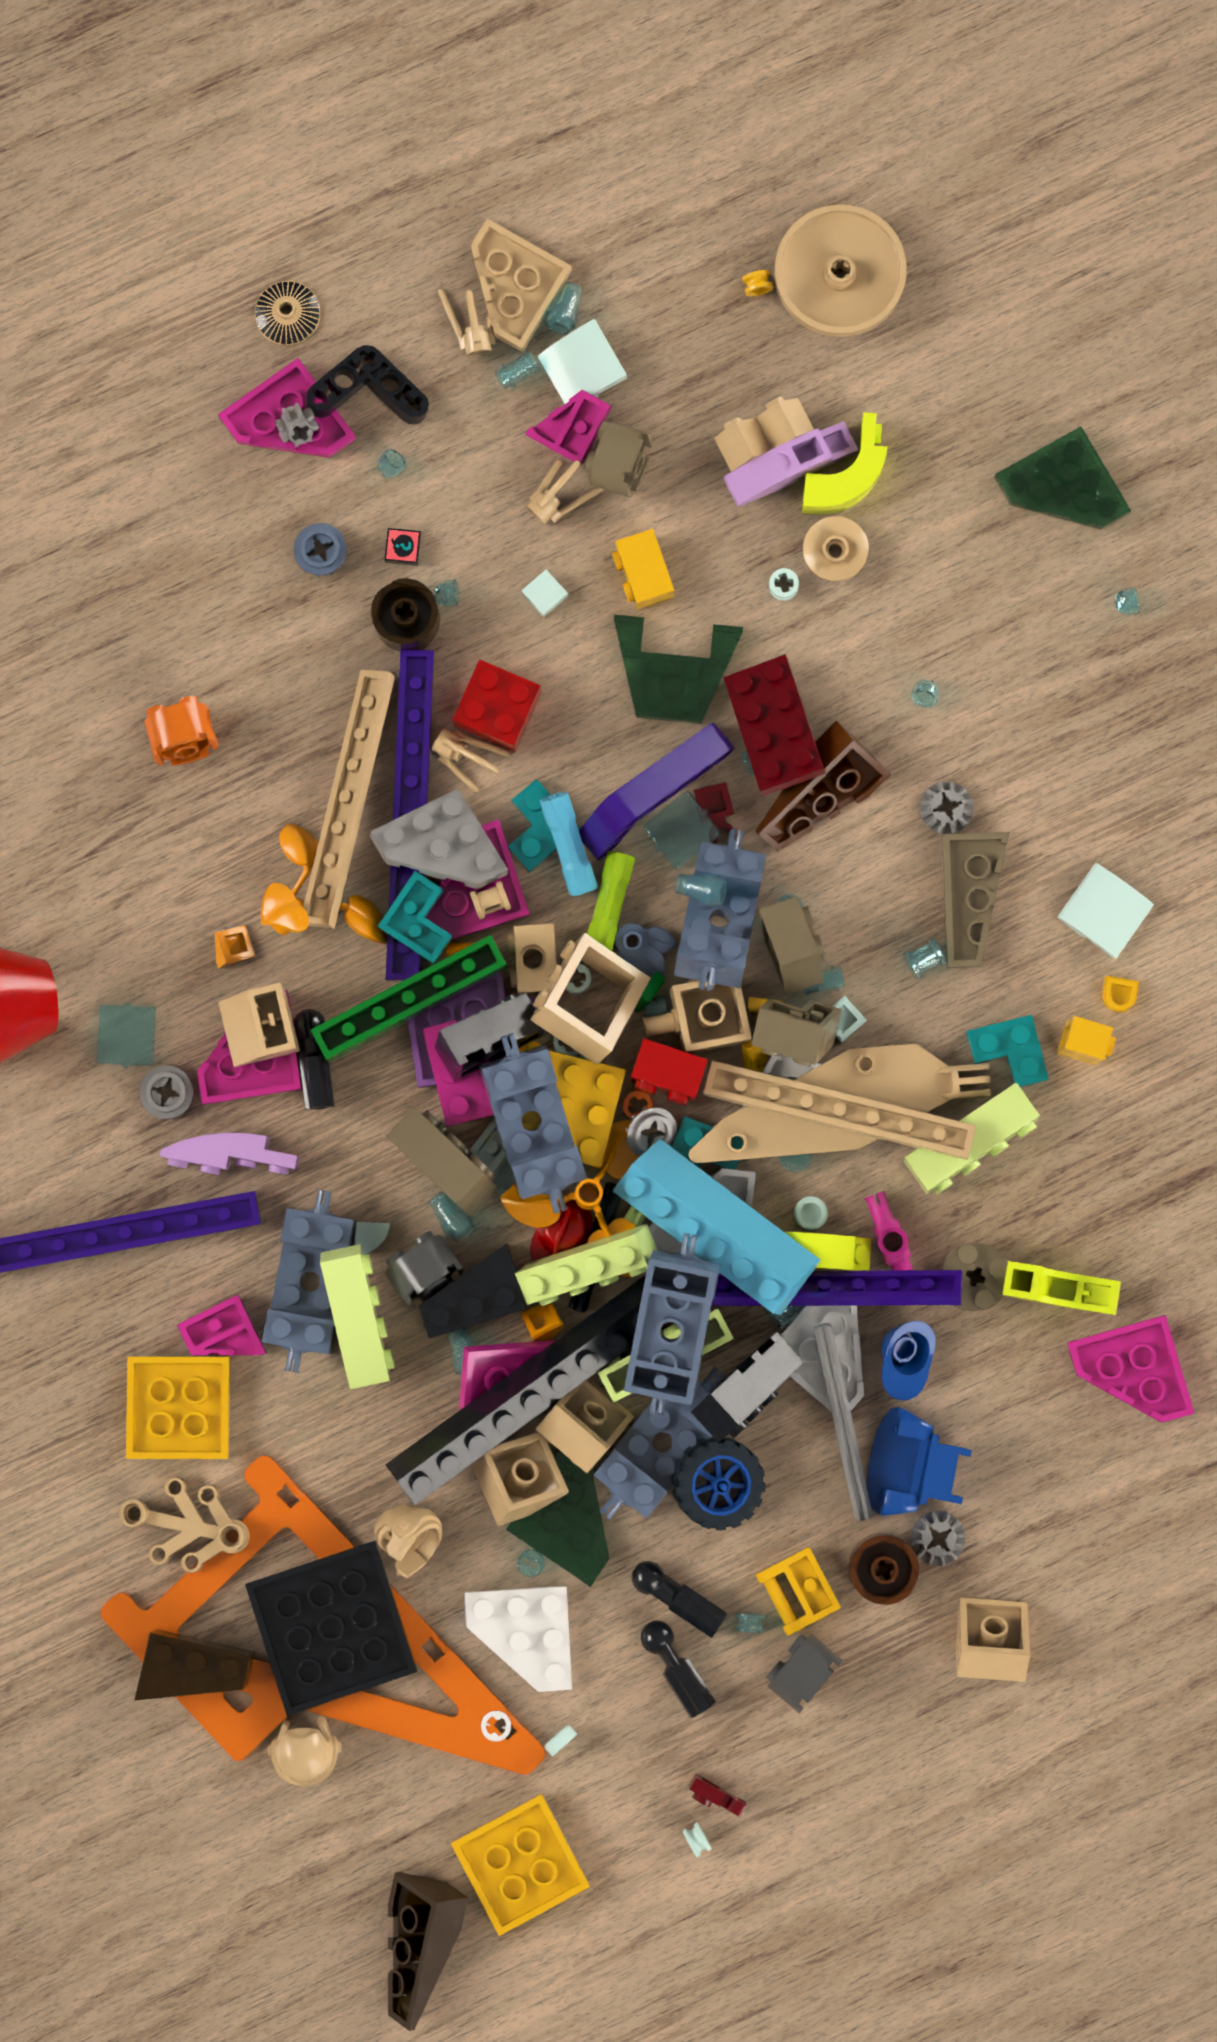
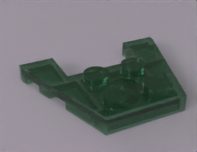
(669, 684)

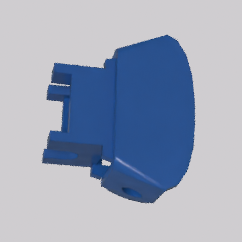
(910, 1465)

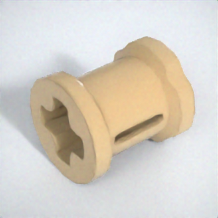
(490, 900)

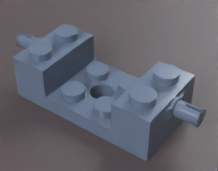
(716, 952)
(538, 1158)
(677, 1291)
(301, 1318)
(640, 1473)

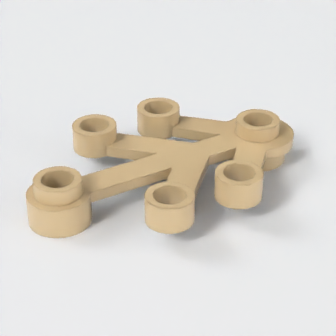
(191, 1526)

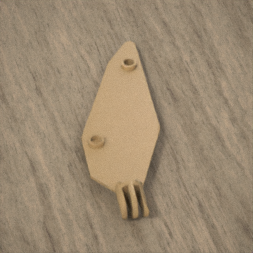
(888, 1074)

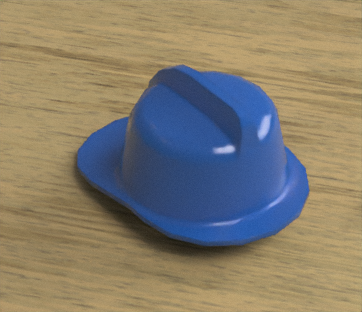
(907, 1359)

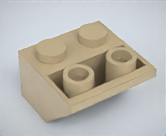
(259, 1025)

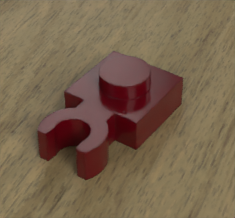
(717, 802)
(709, 1793)

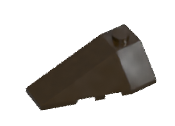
(425, 1928)

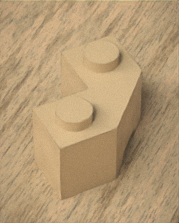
(753, 437)

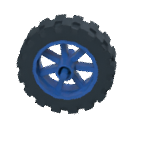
(750, 1487)

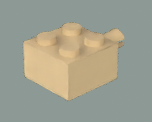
(703, 1018)

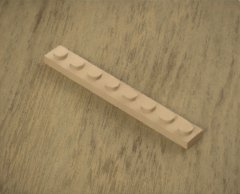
(347, 797)
(840, 1110)

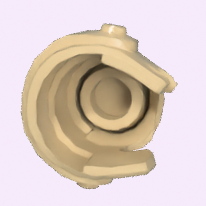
(408, 1536)
(304, 1754)

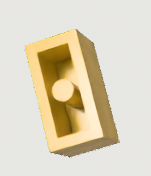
(643, 569)
(1086, 1041)

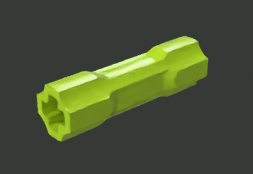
(610, 899)

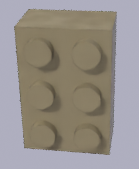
(444, 1160)

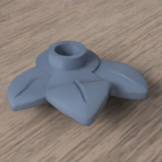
(648, 950)

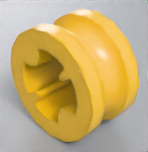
(757, 283)

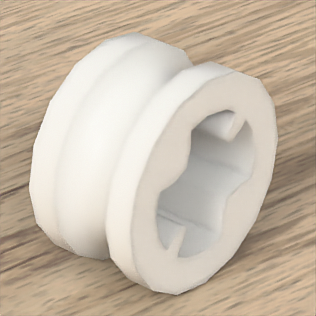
(494, 1736)

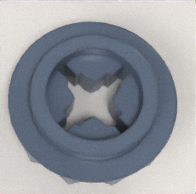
(305, 545)

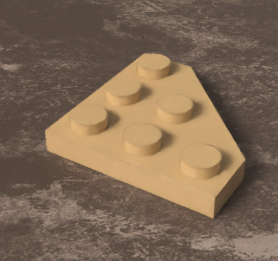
(515, 282)

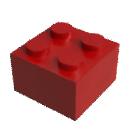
(497, 705)
(668, 1071)

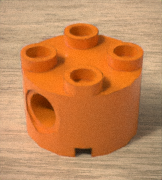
(180, 731)

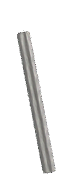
(843, 1421)

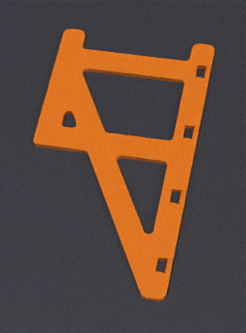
(245, 1730)

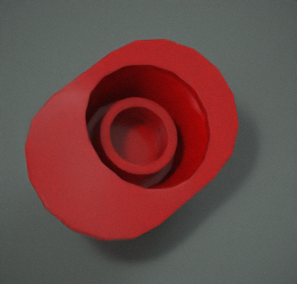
(568, 1232)

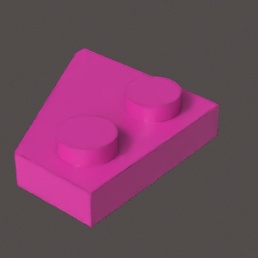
(573, 426)
(222, 1331)

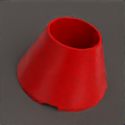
(26, 1002)

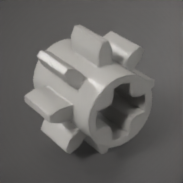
(296, 424)

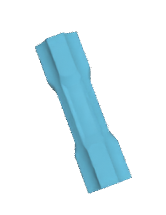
(575, 865)

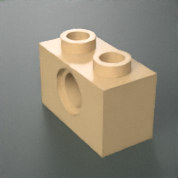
(532, 939)

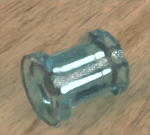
(925, 958)

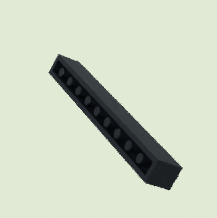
(519, 1397)

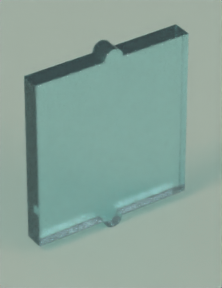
(681, 829)
(126, 1035)

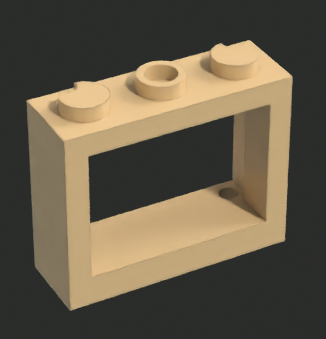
(568, 1028)

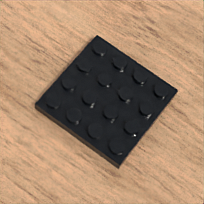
(331, 1627)

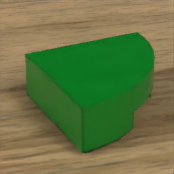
(650, 991)

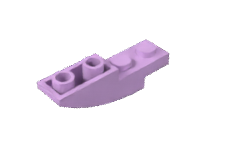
(790, 461)
(217, 1150)

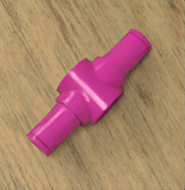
(885, 1224)

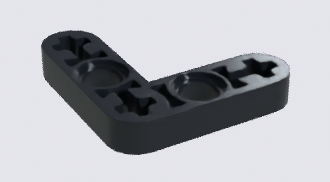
(371, 377)

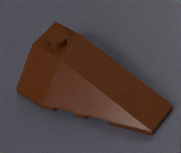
(849, 776)

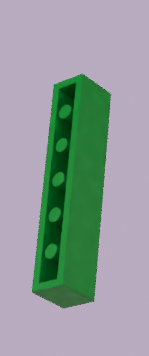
(409, 998)

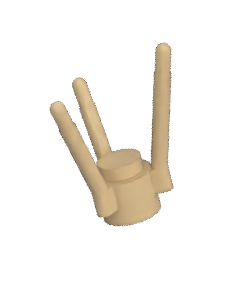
(476, 340)
(544, 503)
(453, 746)

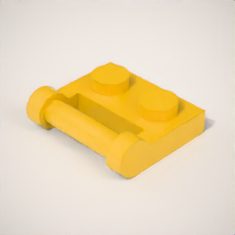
(809, 1586)

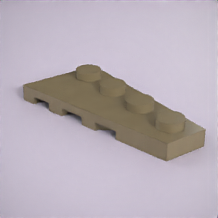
(970, 886)

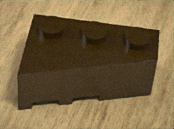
(191, 1666)

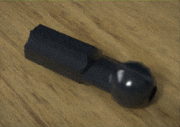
(313, 1065)
(681, 1600)
(679, 1672)

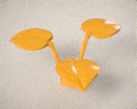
(286, 911)
(538, 1211)

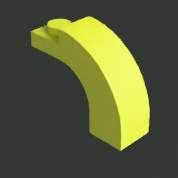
(840, 491)
(837, 1251)
(1061, 1288)

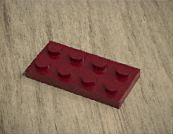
(774, 725)

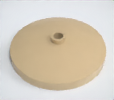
(844, 242)

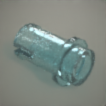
(516, 370)
(831, 979)

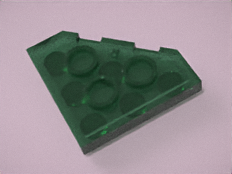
(1065, 483)
(570, 1527)

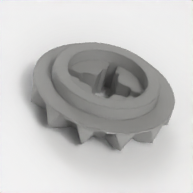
(939, 821)
(159, 1078)
(660, 1119)
(922, 1537)

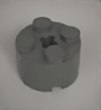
(423, 1268)
(803, 1672)

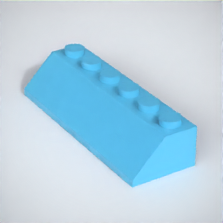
(729, 1231)

